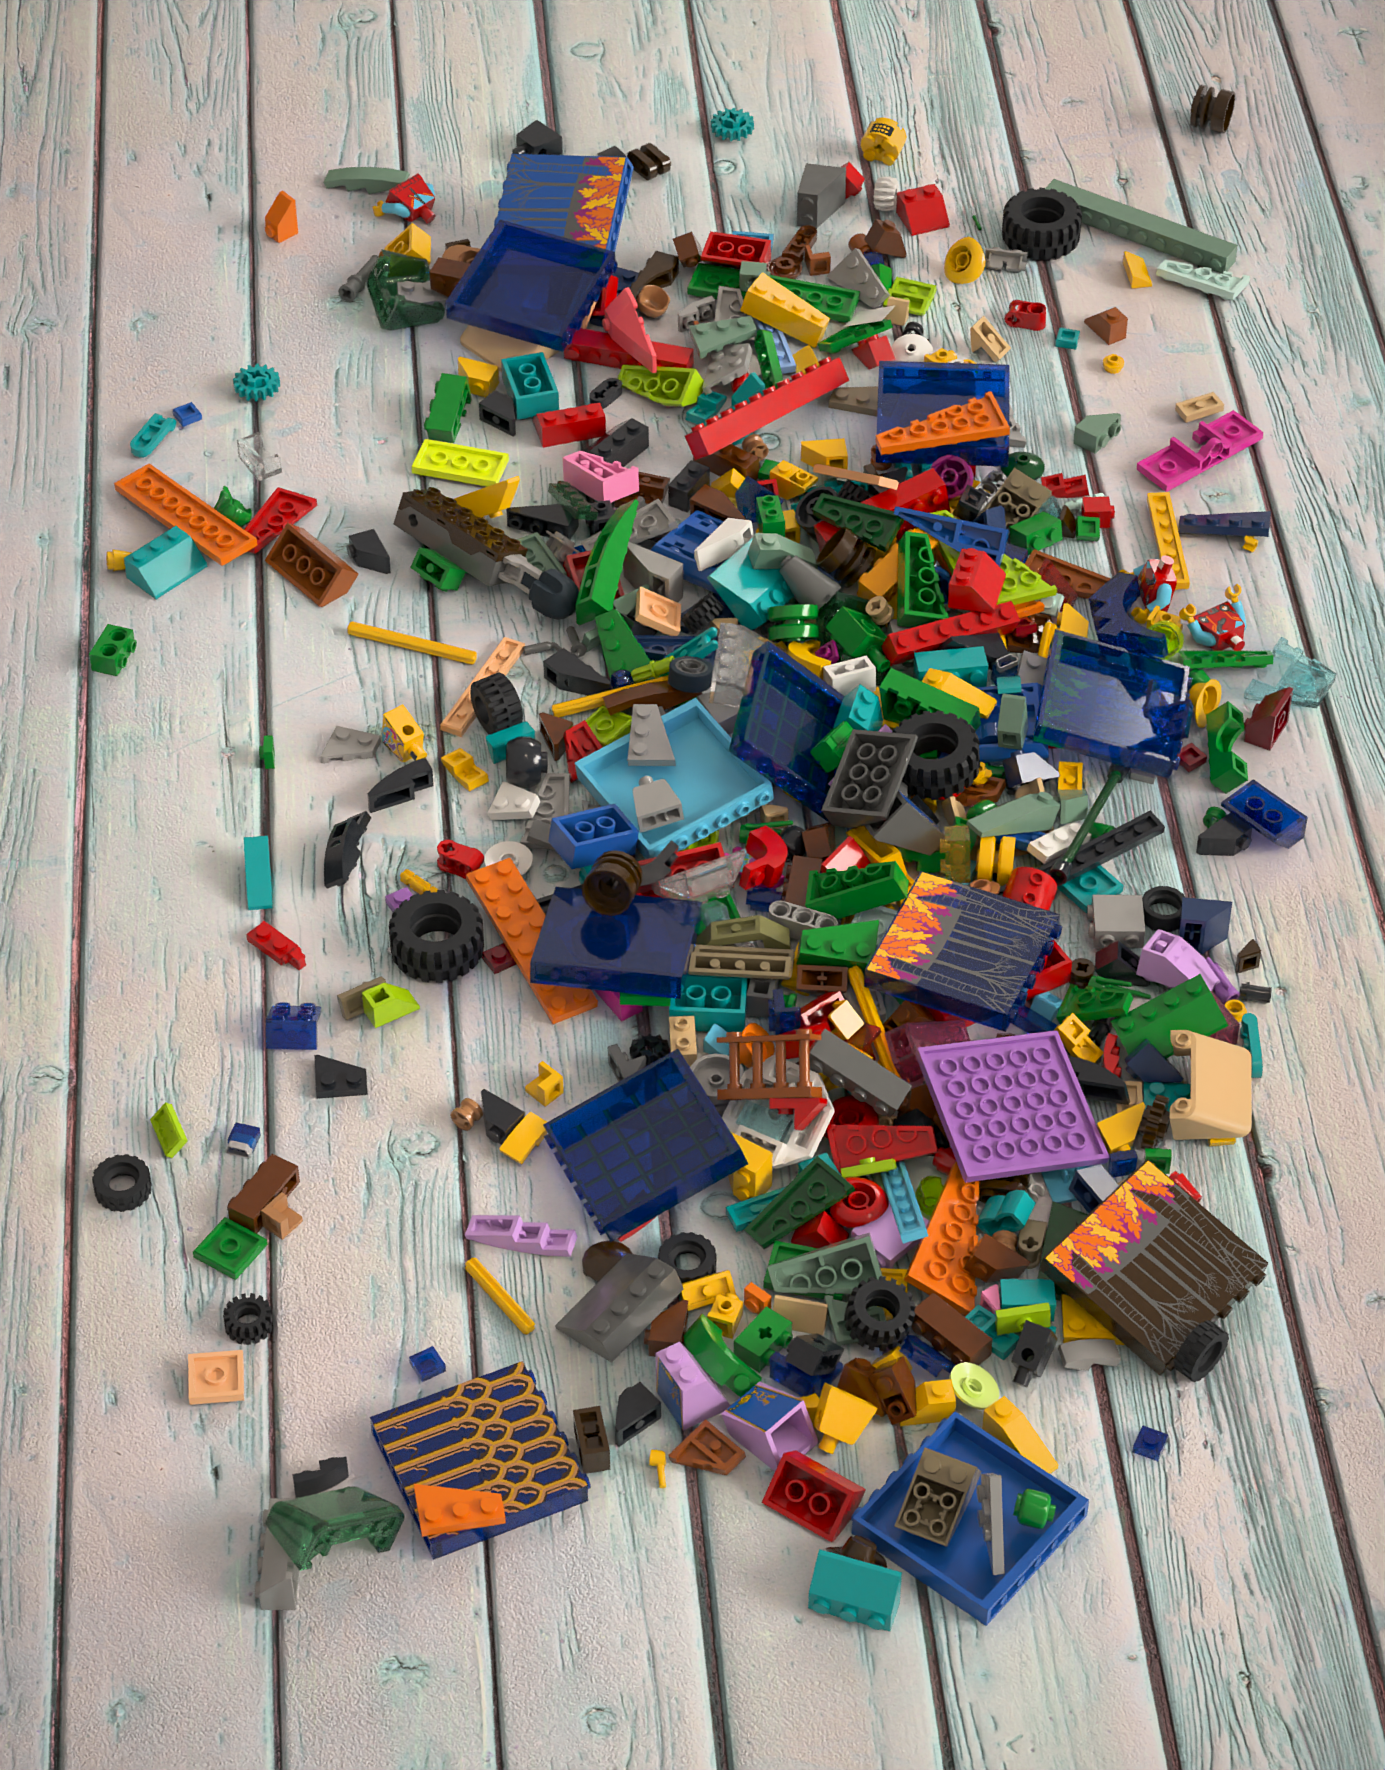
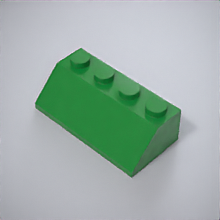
(1180, 1008)

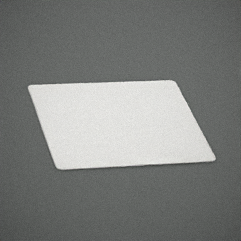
(869, 316)

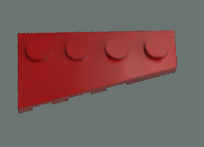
(278, 510)
(883, 1142)

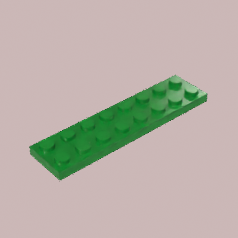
(832, 301)

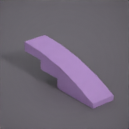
(515, 1235)

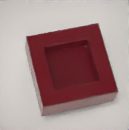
(1025, 627)
(1191, 757)
(498, 958)

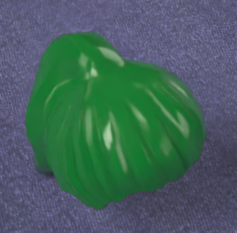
(232, 508)

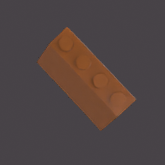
(310, 566)

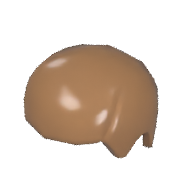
(653, 301)

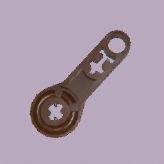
(790, 262)

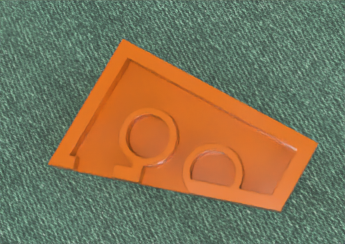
(456, 1509)

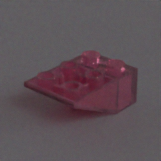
(908, 1037)

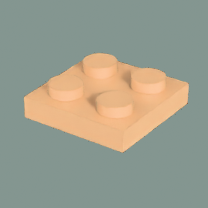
(658, 612)
(216, 1377)

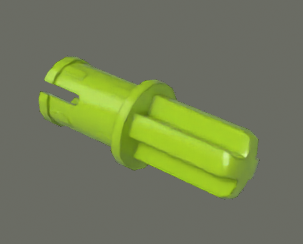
(653, 669)

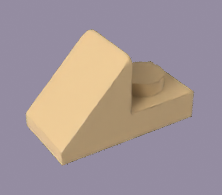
(986, 336)

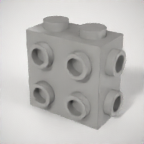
(1116, 919)

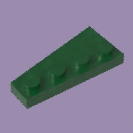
(868, 522)
(804, 1198)
(1061, 1222)

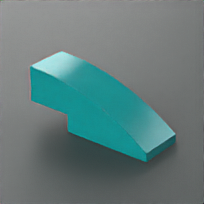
(258, 873)

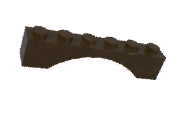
(659, 271)

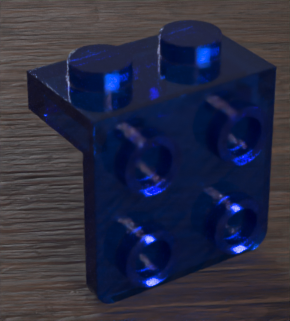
(1167, 720)
(292, 1026)
(798, 1380)

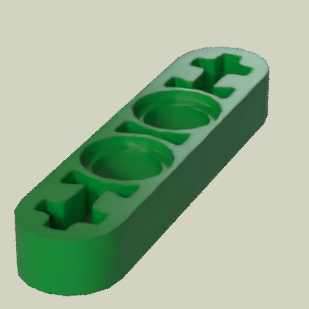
(767, 358)

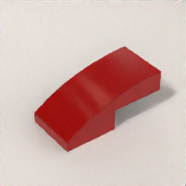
(1066, 488)

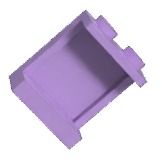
(886, 1238)

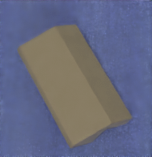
(742, 962)

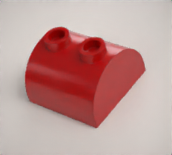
(1031, 887)

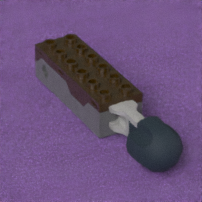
(483, 550)

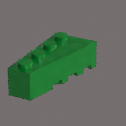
(918, 587)

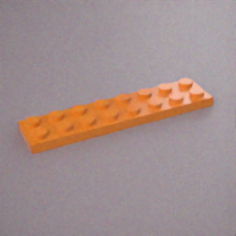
(178, 507)
(519, 923)

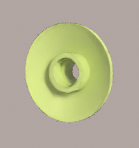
(974, 1385)

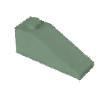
(770, 549)

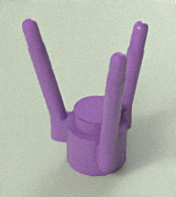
(1224, 989)

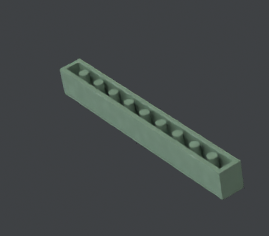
(1150, 229)

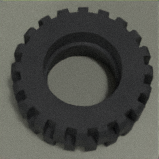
(1042, 223)
(946, 775)
(442, 958)

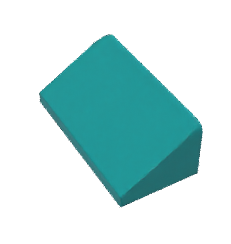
(497, 741)

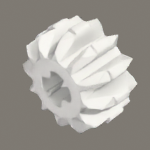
(885, 193)

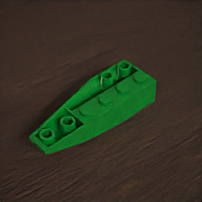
(605, 565)

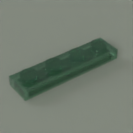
(572, 501)

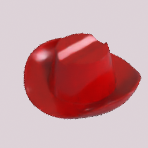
(853, 1112)
(862, 1205)

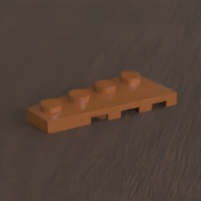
(1081, 580)

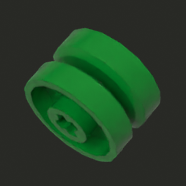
(793, 623)

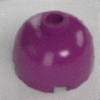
(955, 474)

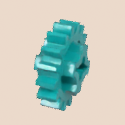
(732, 124)
(256, 382)

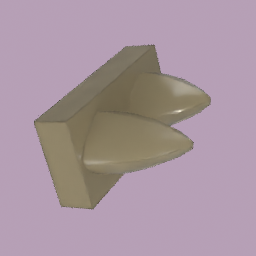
(351, 1000)

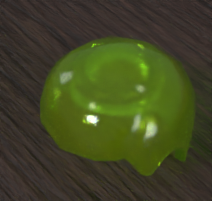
(928, 1193)

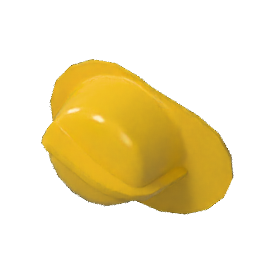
(1205, 699)

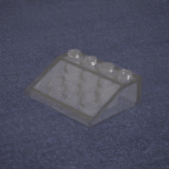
(732, 663)

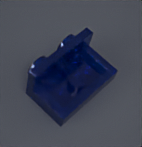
(782, 1018)

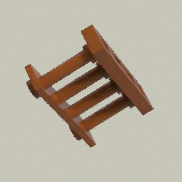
(781, 1088)

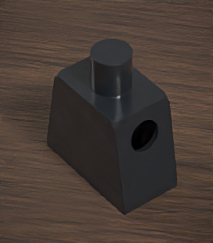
(538, 140)
(1033, 1341)

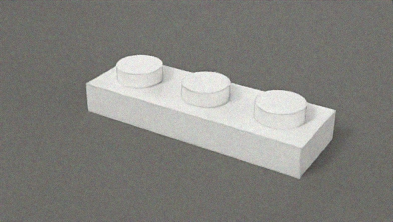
(1055, 843)

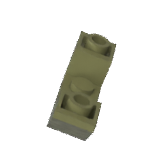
(745, 930)

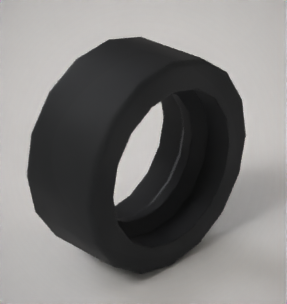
(1166, 895)

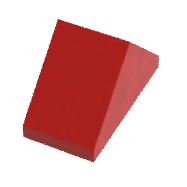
(819, 1232)

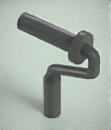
(577, 648)

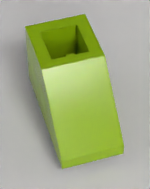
(387, 1003)

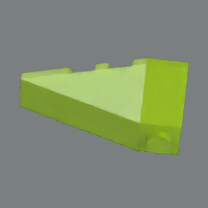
(667, 386)

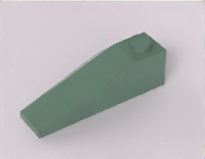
(1016, 816)
(828, 1269)

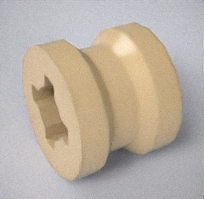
(879, 610)

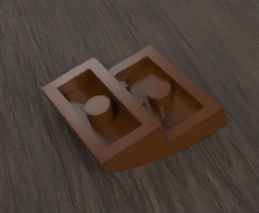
(650, 488)
(1032, 641)

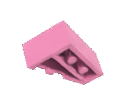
(599, 478)

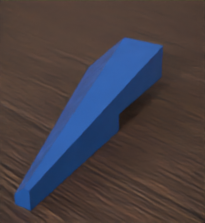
(959, 533)

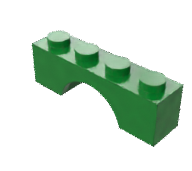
(1223, 728)

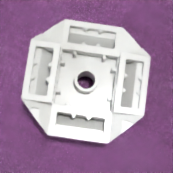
(797, 1144)

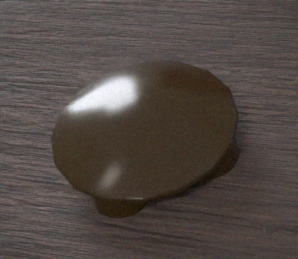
(602, 1258)

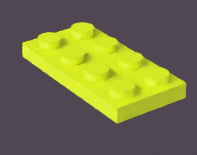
(460, 463)

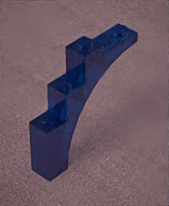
(1111, 619)

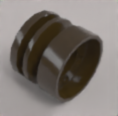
(1208, 108)
(842, 555)
(612, 883)

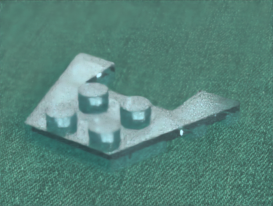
(1307, 678)

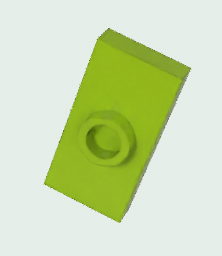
(168, 1130)
(869, 1166)
(1013, 1319)

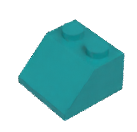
(861, 710)

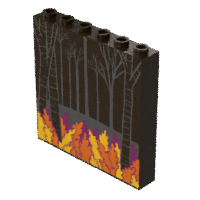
(1153, 1266)

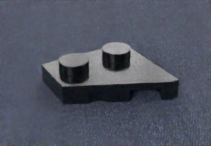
(338, 1078)

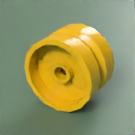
(994, 861)

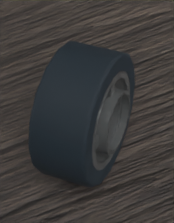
(690, 674)

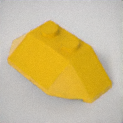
(490, 499)

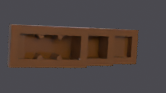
(650, 693)

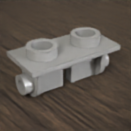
(1015, 259)
(560, 545)

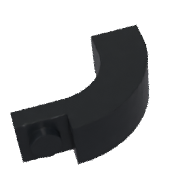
(658, 867)

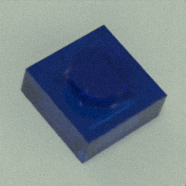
(1122, 1163)
(427, 1364)
(1150, 1443)

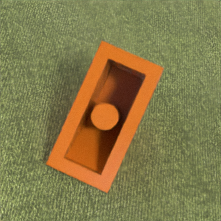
(281, 218)

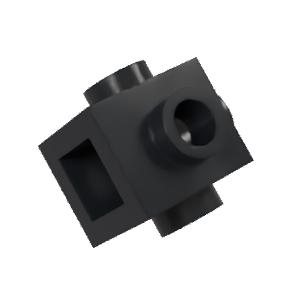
(605, 512)

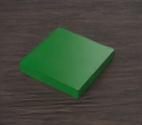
(230, 1248)

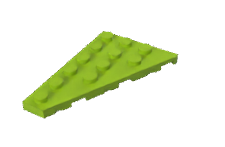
(1020, 582)

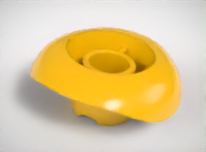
(964, 261)

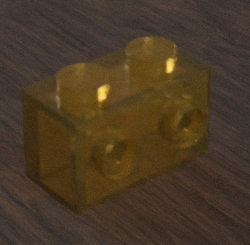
(957, 853)

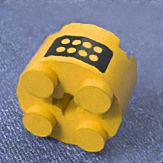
(883, 141)

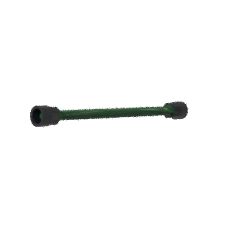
(1061, 869)

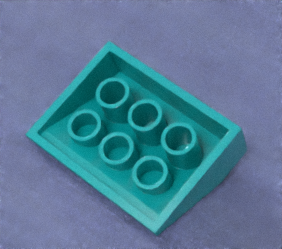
(749, 590)

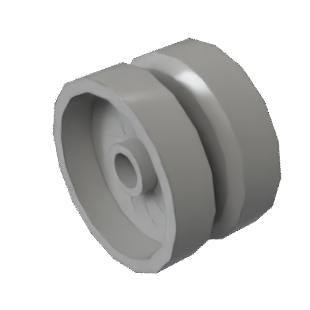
(713, 1074)

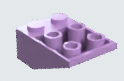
(1173, 961)

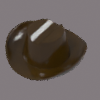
(860, 1549)

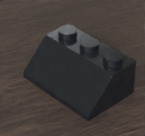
(621, 442)

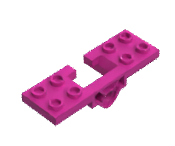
(1179, 463)

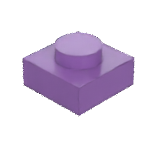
(396, 898)

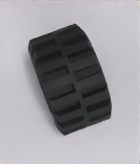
(496, 703)
(882, 1294)

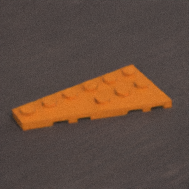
(948, 426)
(950, 1241)

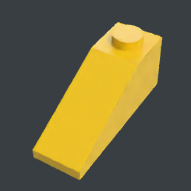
(959, 688)
(1012, 1428)

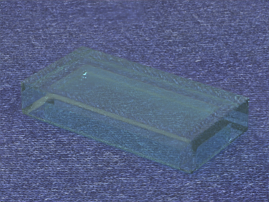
(764, 1121)

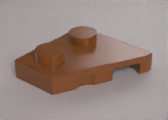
(975, 793)
(708, 1450)

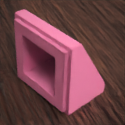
(990, 1299)

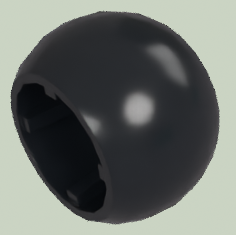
(525, 762)

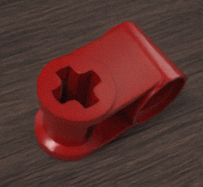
(1028, 315)
(459, 860)

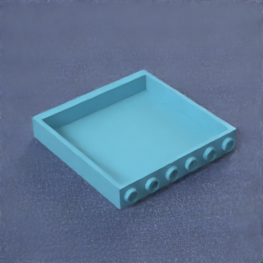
(706, 779)

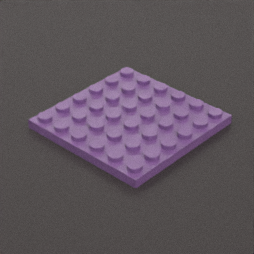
(1011, 1106)

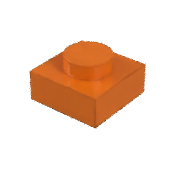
(755, 1298)

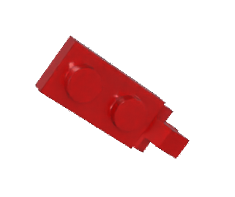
(276, 945)

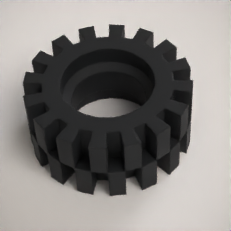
(853, 492)
(702, 613)
(243, 1307)

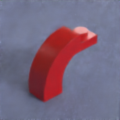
(770, 858)

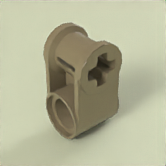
(1031, 1241)

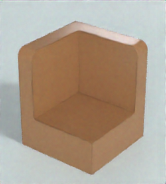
(279, 1217)

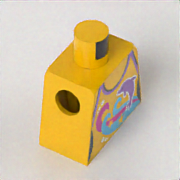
(402, 735)

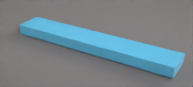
(904, 1204)

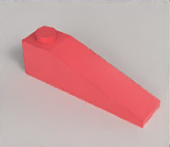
(629, 330)

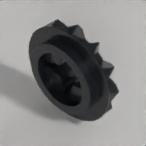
(660, 1047)

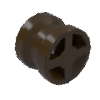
(1081, 972)

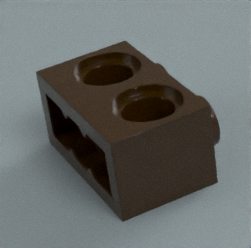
(591, 1439)

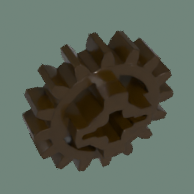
(1154, 1122)

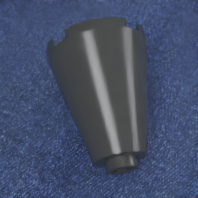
(807, 582)

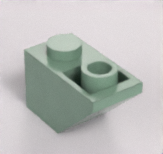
(1096, 431)
(1012, 722)
(1072, 805)

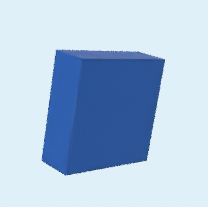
(187, 414)

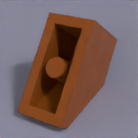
(1109, 325)

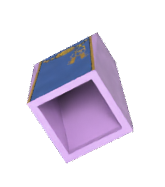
(687, 1387)
(770, 1424)

